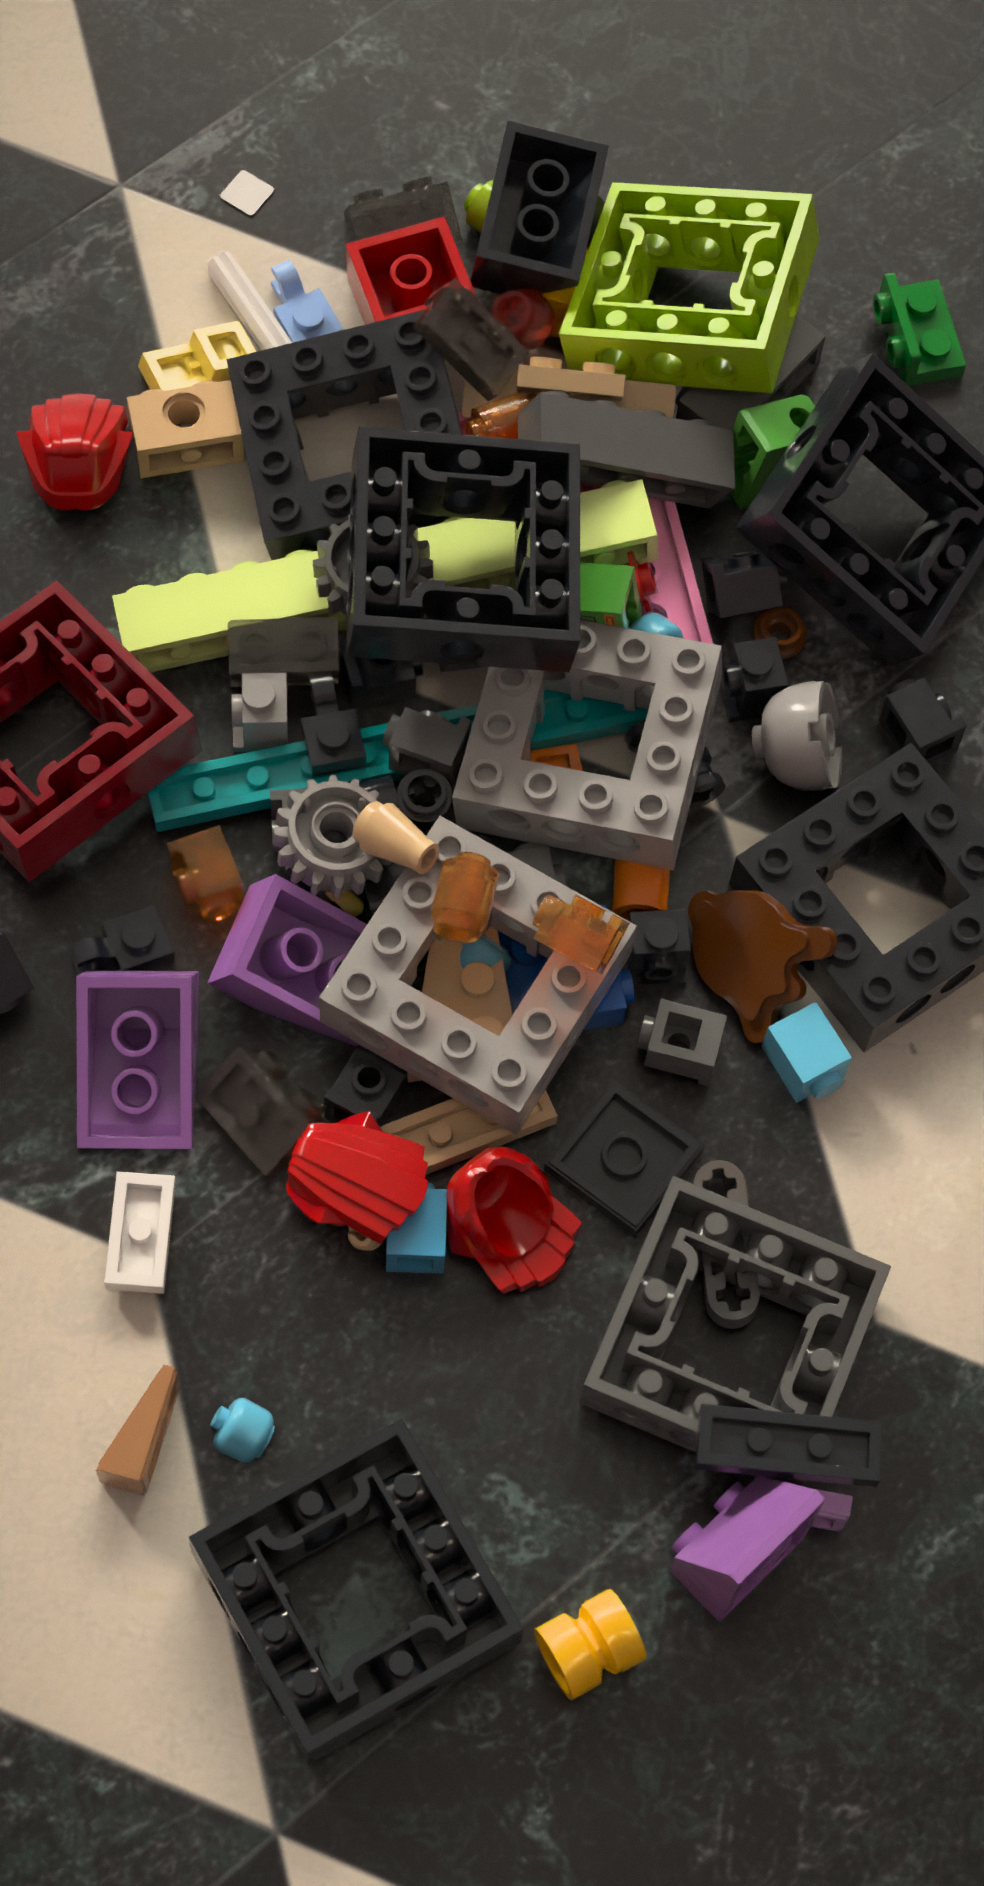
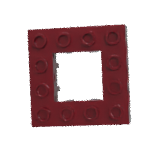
(138, 745)

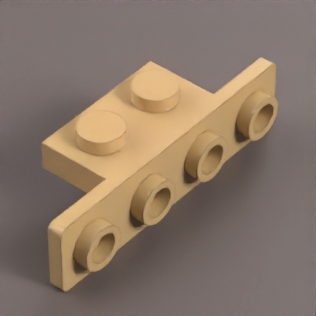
(592, 384)

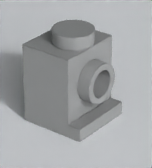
(260, 712)

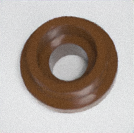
(785, 621)

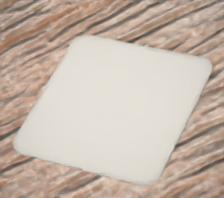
(247, 192)

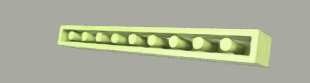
(190, 617)

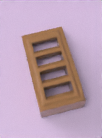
(135, 1449)

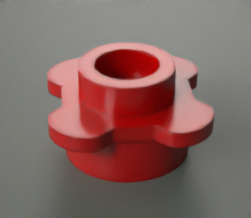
(645, 580)

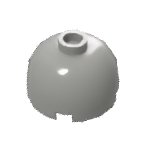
(800, 737)

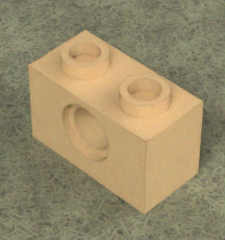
(172, 449)

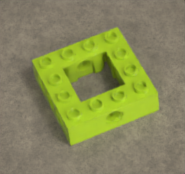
(713, 229)

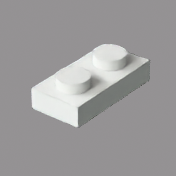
(140, 1232)

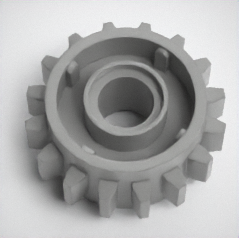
(313, 858)

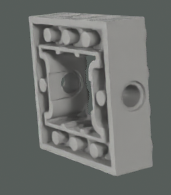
(580, 810)
(489, 1073)

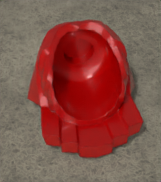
(76, 450)
(357, 1176)
(509, 1220)

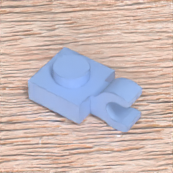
(301, 313)

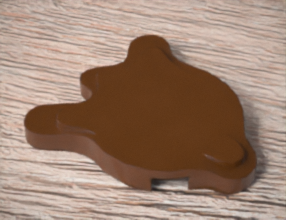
(751, 953)

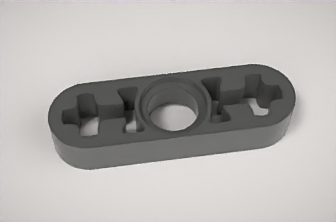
(715, 1285)

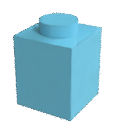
(807, 1053)

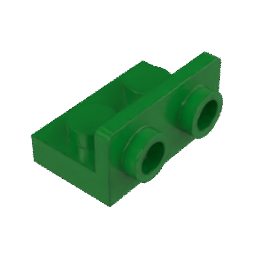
(918, 331)

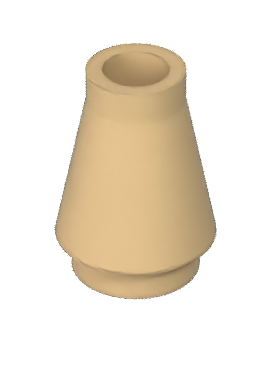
(391, 836)

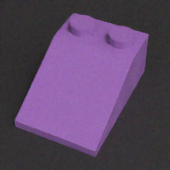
(285, 952)
(136, 1058)
(744, 1541)

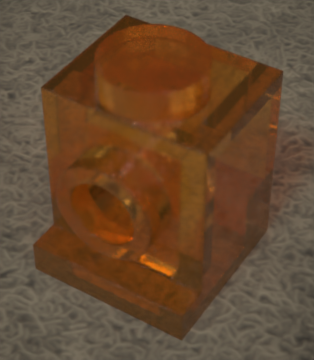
(207, 873)
(578, 931)

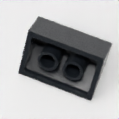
(538, 211)

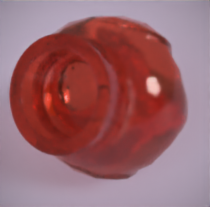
(526, 315)

